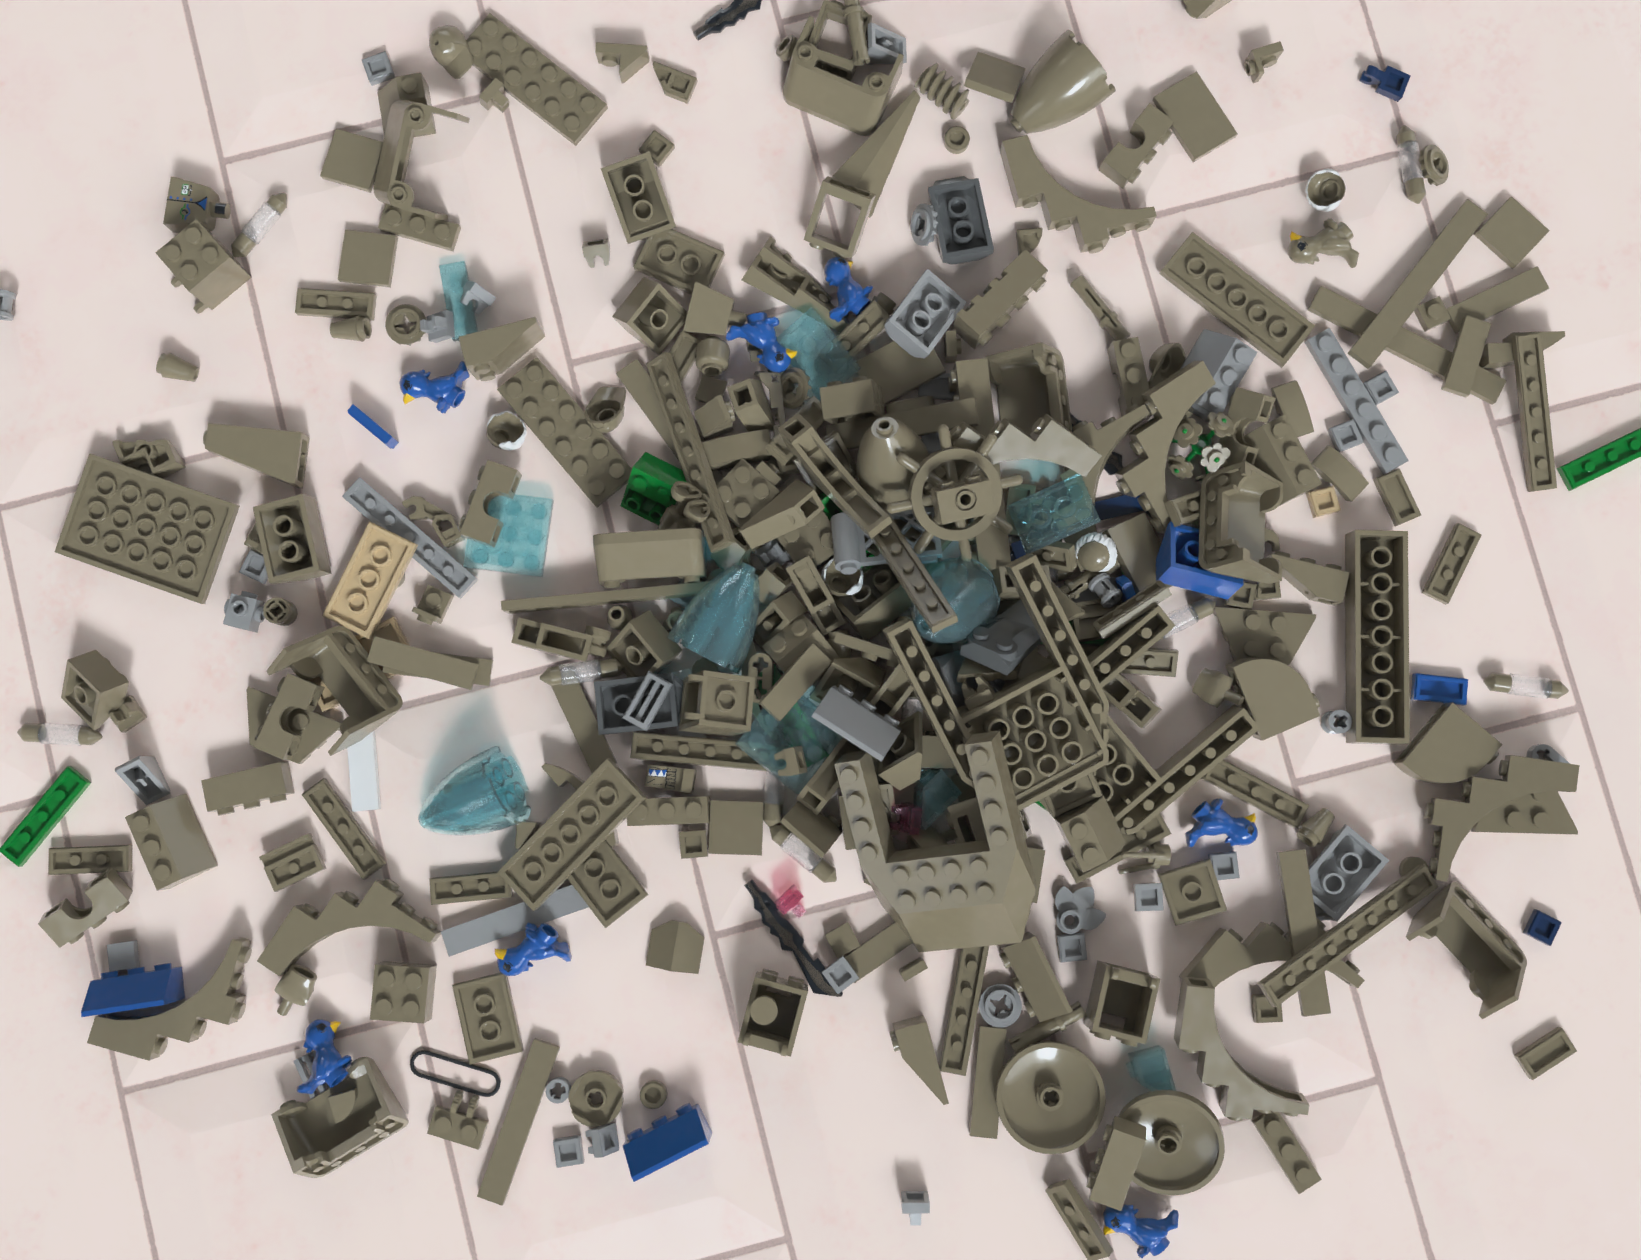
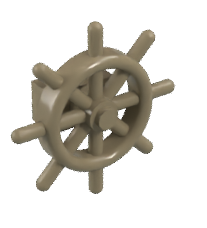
(955, 498)

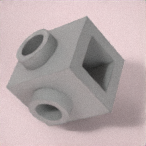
(244, 611)

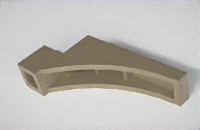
(832, 477)

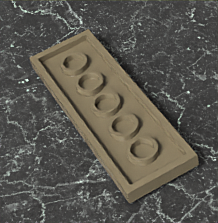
(534, 80)
(1237, 299)
(565, 432)
(572, 834)

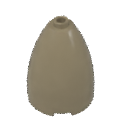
(1060, 87)
(877, 464)

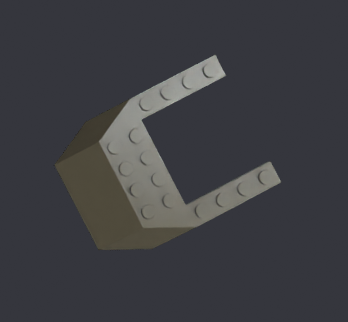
(1047, 721)
(1128, 781)
(952, 891)

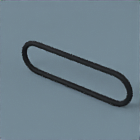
(453, 1084)

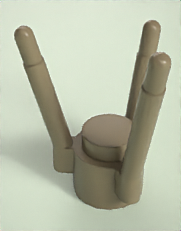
(1156, 854)

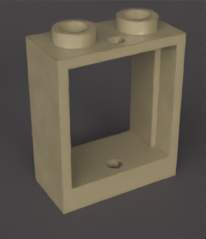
(827, 61)
(847, 193)

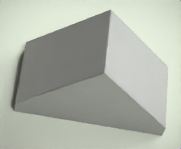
(884, 45)
(144, 778)

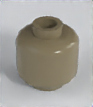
(712, 356)

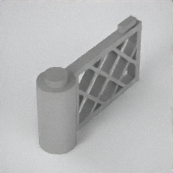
(850, 545)

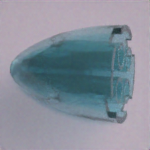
(969, 592)
(722, 618)
(469, 801)

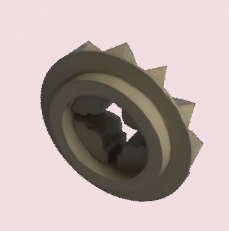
(1434, 164)
(397, 318)
(788, 379)

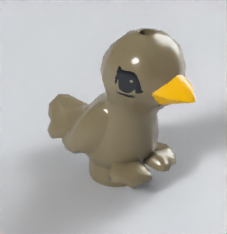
(1329, 241)

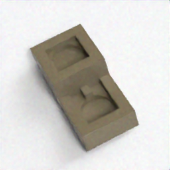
(1292, 403)
(1340, 472)

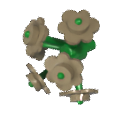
(1191, 434)

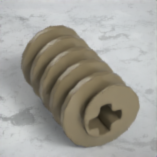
(943, 91)

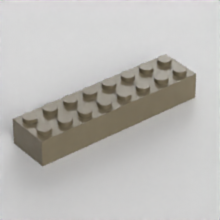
(967, 381)
(1377, 637)

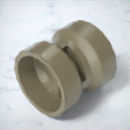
(285, 613)
(600, 638)

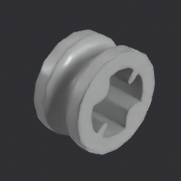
(554, 1099)

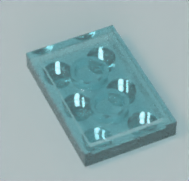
(818, 351)
(1053, 513)

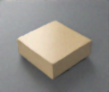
(1323, 501)

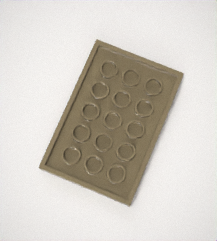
(147, 529)

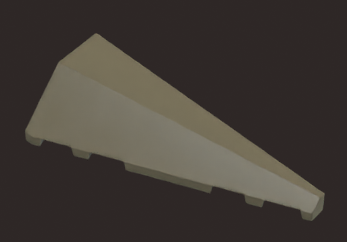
(876, 156)
(782, 280)

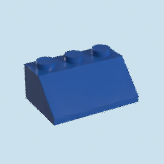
(1179, 565)
(134, 990)
(666, 1141)

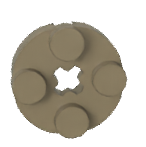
(610, 1091)

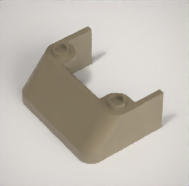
(834, 97)
(402, 122)
(650, 555)
(353, 681)
(1477, 942)

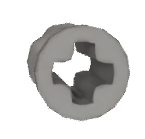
(6, 302)
(1105, 590)
(1344, 722)

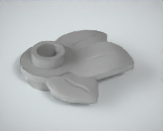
(1079, 906)

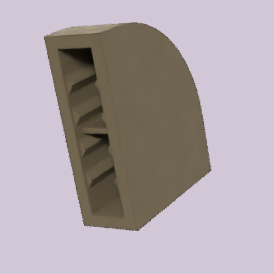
(1272, 694)
(1448, 748)

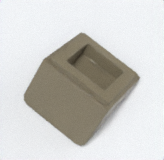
(524, 832)

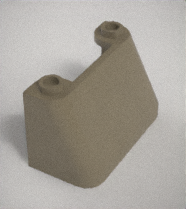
(1031, 385)
(1234, 523)
(318, 1144)

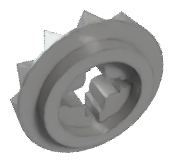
(923, 224)
(1004, 1017)

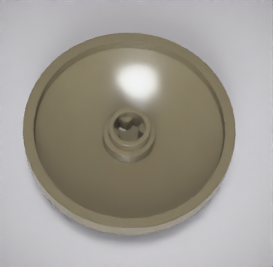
(1050, 1097)
(1181, 1143)

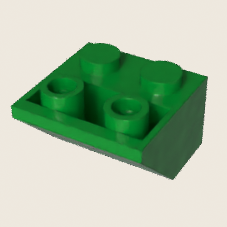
(650, 488)

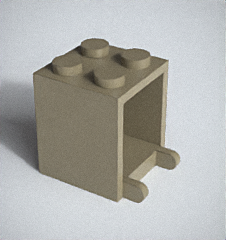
(202, 266)
(717, 703)
(970, 807)
(1122, 994)
(782, 1032)

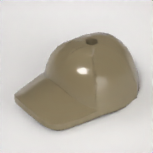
(451, 50)
(1165, 362)
(606, 409)

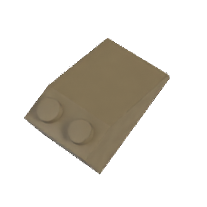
(638, 197)
(498, 348)
(812, 829)
(917, 1050)

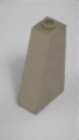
(267, 451)

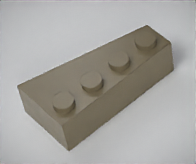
(999, 300)

